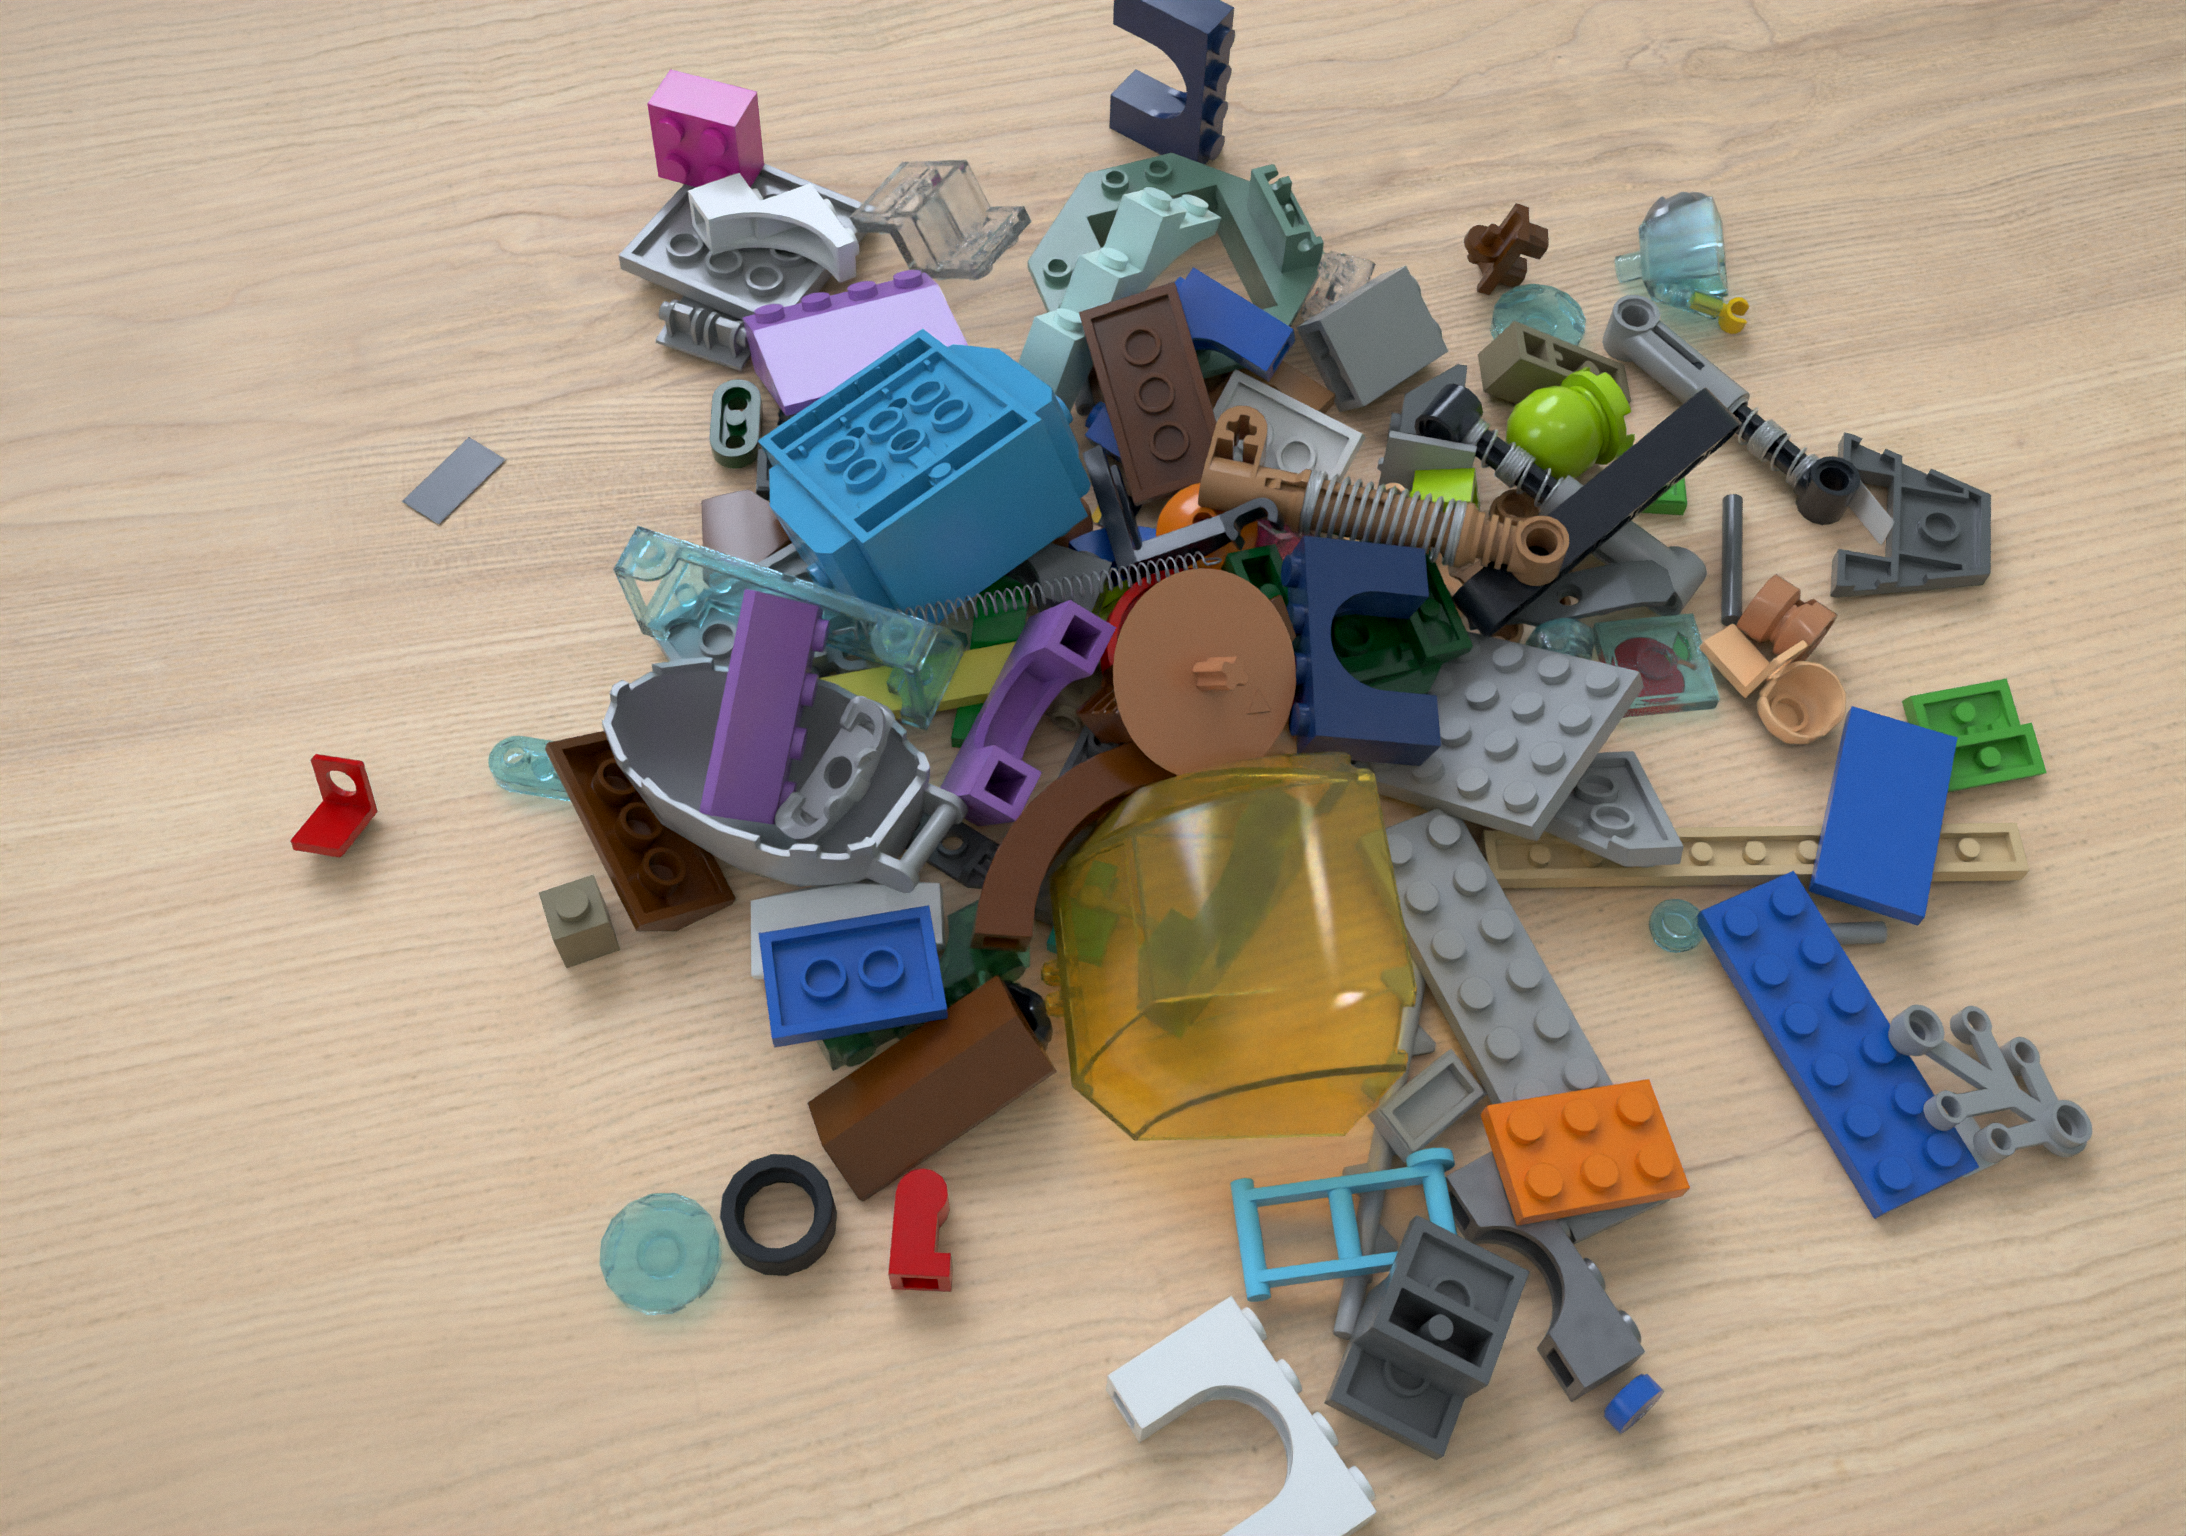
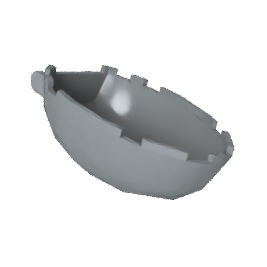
(664, 742)

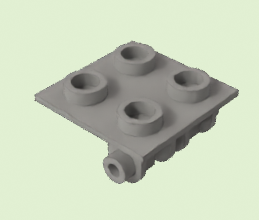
(704, 332)

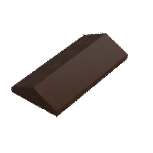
(654, 870)
(929, 1089)

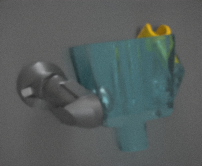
(1685, 259)

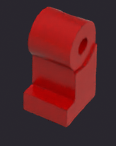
(918, 1215)

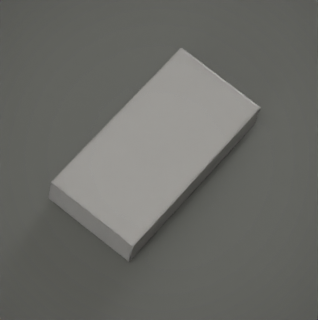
(1427, 1105)

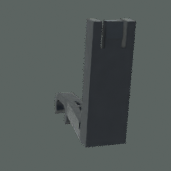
(1201, 537)

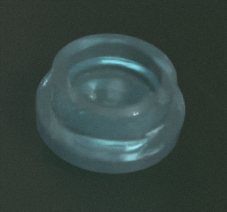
(1675, 925)

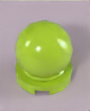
(1572, 424)

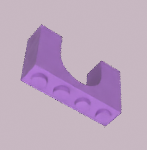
(1047, 656)

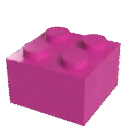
(705, 130)

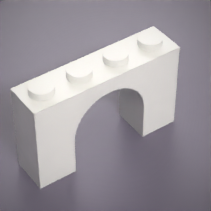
(1226, 1359)

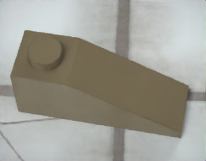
(1532, 360)

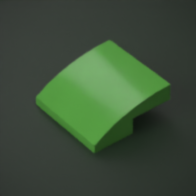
(1987, 729)

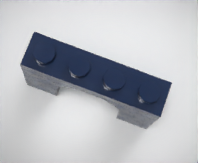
(1199, 42)
(1330, 705)

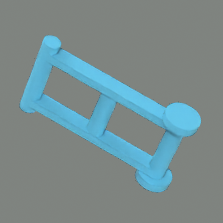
(1422, 1167)

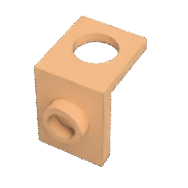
(1742, 662)

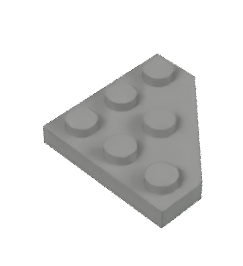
(1618, 814)

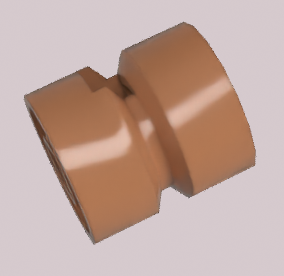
(1784, 619)

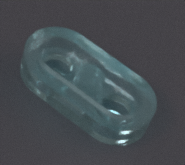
(530, 774)

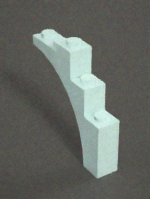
(1141, 244)

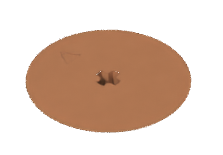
(1240, 665)

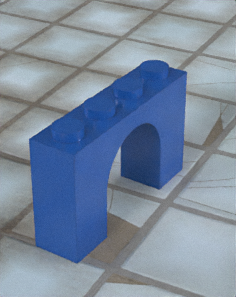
(1218, 323)

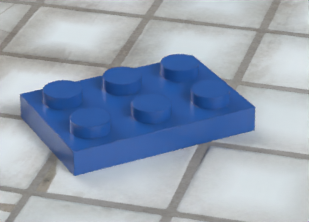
(852, 976)

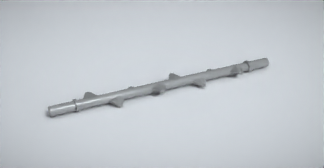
(1372, 1235)

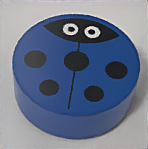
(1632, 1402)

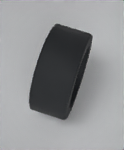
(765, 1172)

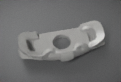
(818, 805)

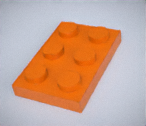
(1583, 1151)

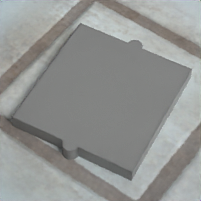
(1414, 452)

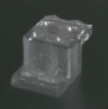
(941, 219)

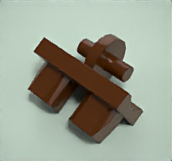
(1498, 249)

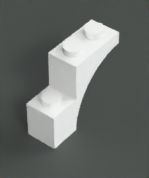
(799, 221)

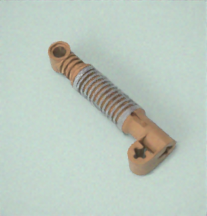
(1371, 515)

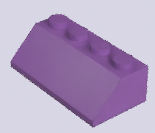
(763, 707)

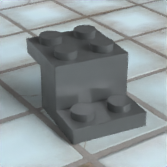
(1427, 1337)

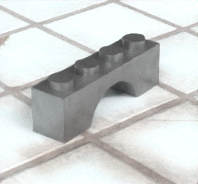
(1586, 1333)

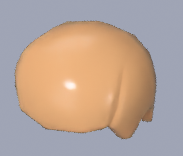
(1802, 702)

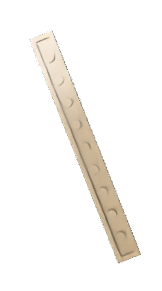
(1738, 857)

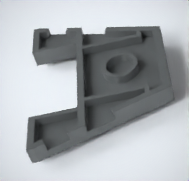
(1936, 535)

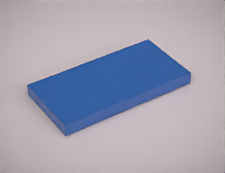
(1884, 816)

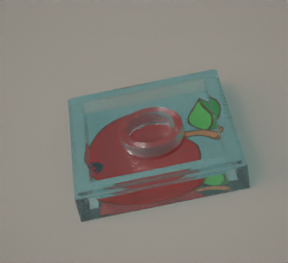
(1668, 658)

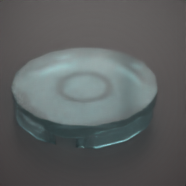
(1542, 309)
(660, 1253)

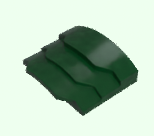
(1376, 649)

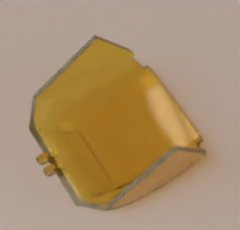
(1234, 953)

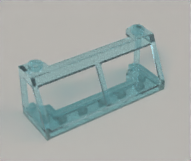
(703, 578)

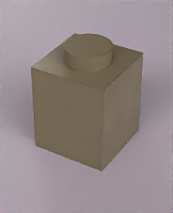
(579, 921)

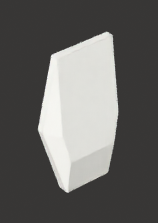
(839, 902)

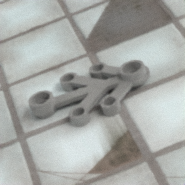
(2052, 1123)

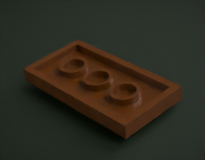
(1152, 390)

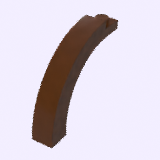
(1043, 831)

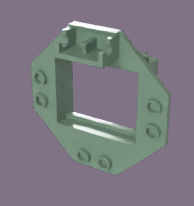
(1258, 227)

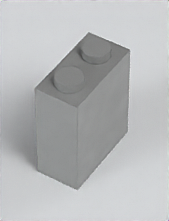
(1373, 339)

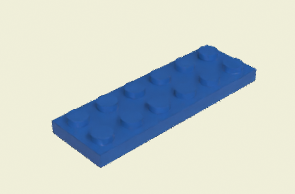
(1833, 1043)

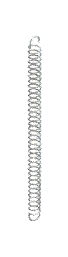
(993, 598)

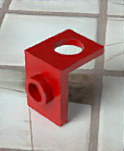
(341, 813)

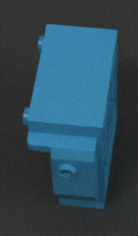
(926, 475)

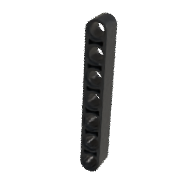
(1607, 504)

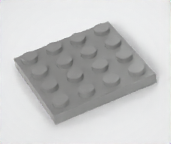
(738, 279)
(1512, 734)

